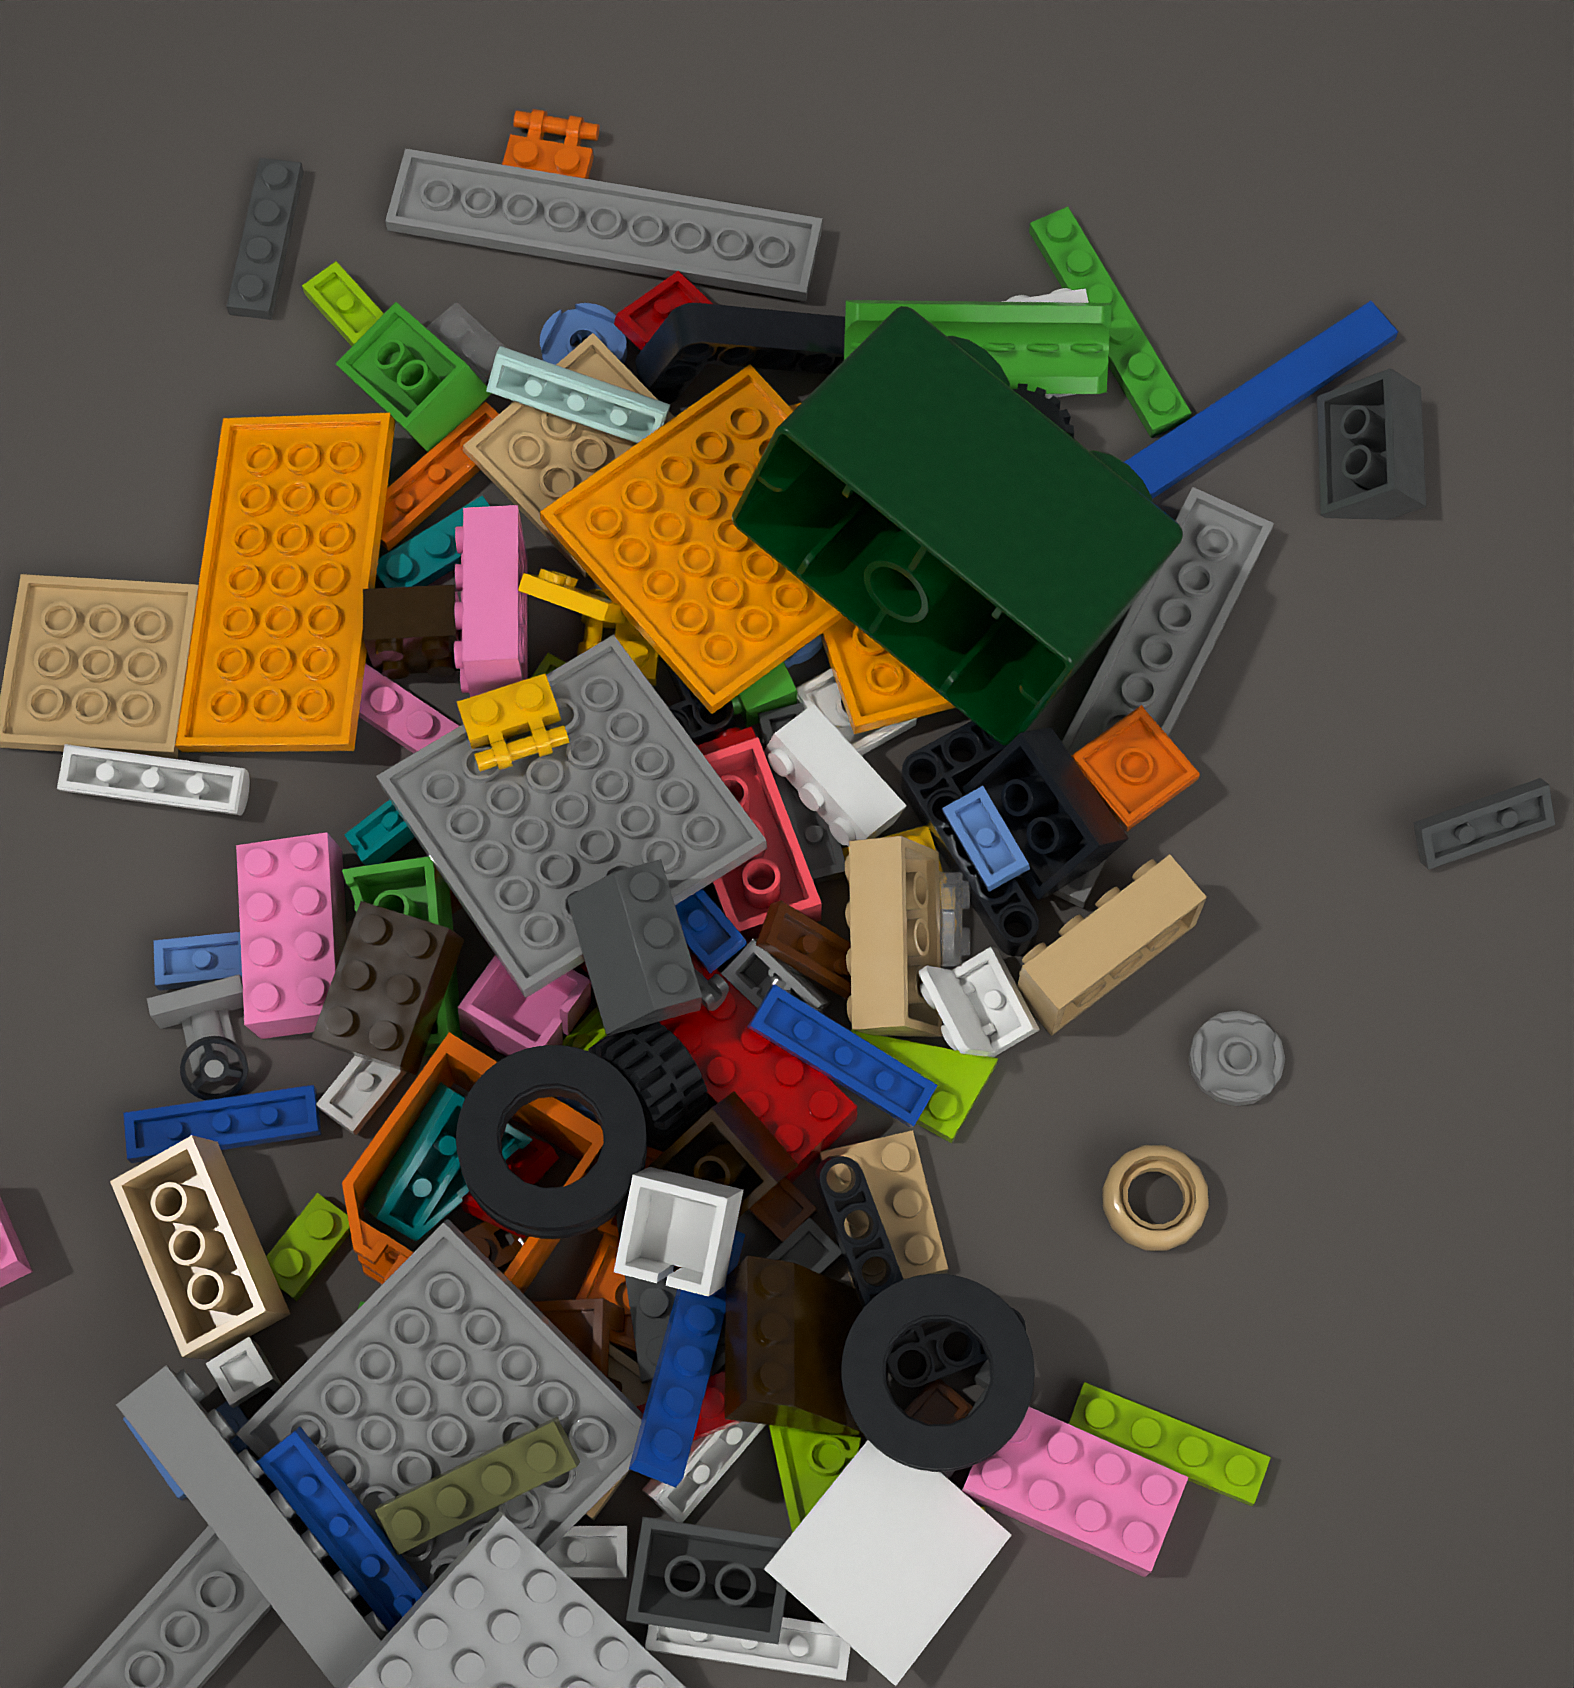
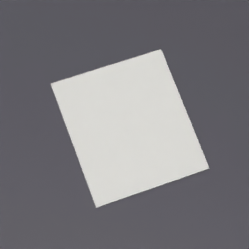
(887, 1557)

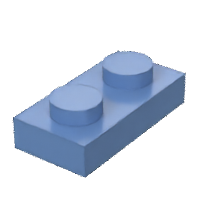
(986, 838)
(196, 960)

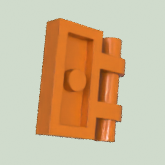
(550, 156)

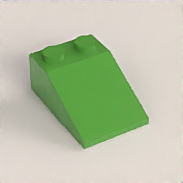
(413, 377)

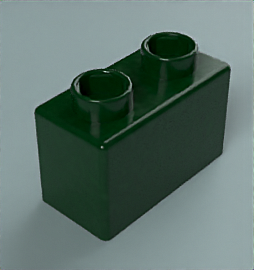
(955, 522)

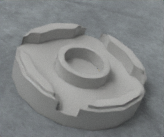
(1236, 1058)

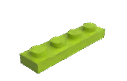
(1171, 1443)

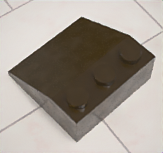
(787, 1346)

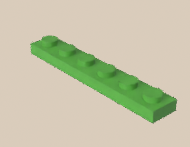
(1130, 352)

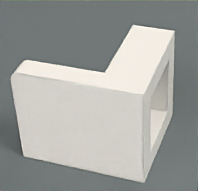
(243, 1372)

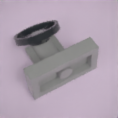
(207, 1032)

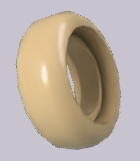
(1169, 1162)

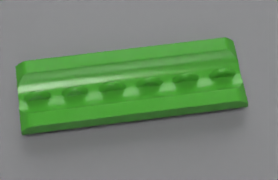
(1036, 343)

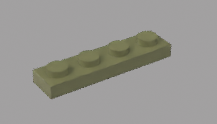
(477, 1485)

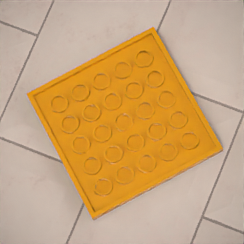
(667, 552)

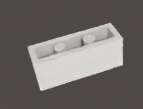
(833, 777)

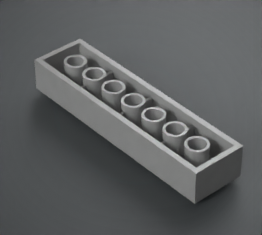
(253, 1522)

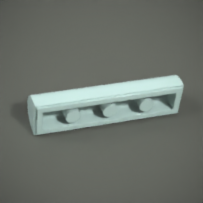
(575, 396)

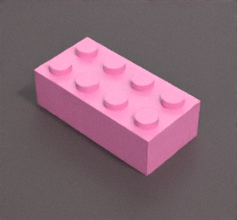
(491, 608)
(289, 930)
(1080, 1491)

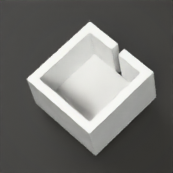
(678, 1224)

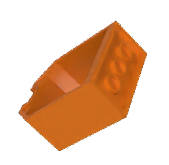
(464, 1065)

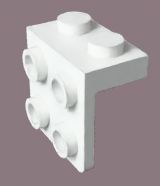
(978, 1005)

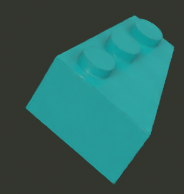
(425, 1173)

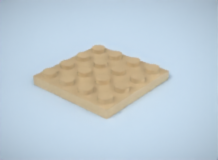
(544, 456)
(96, 665)

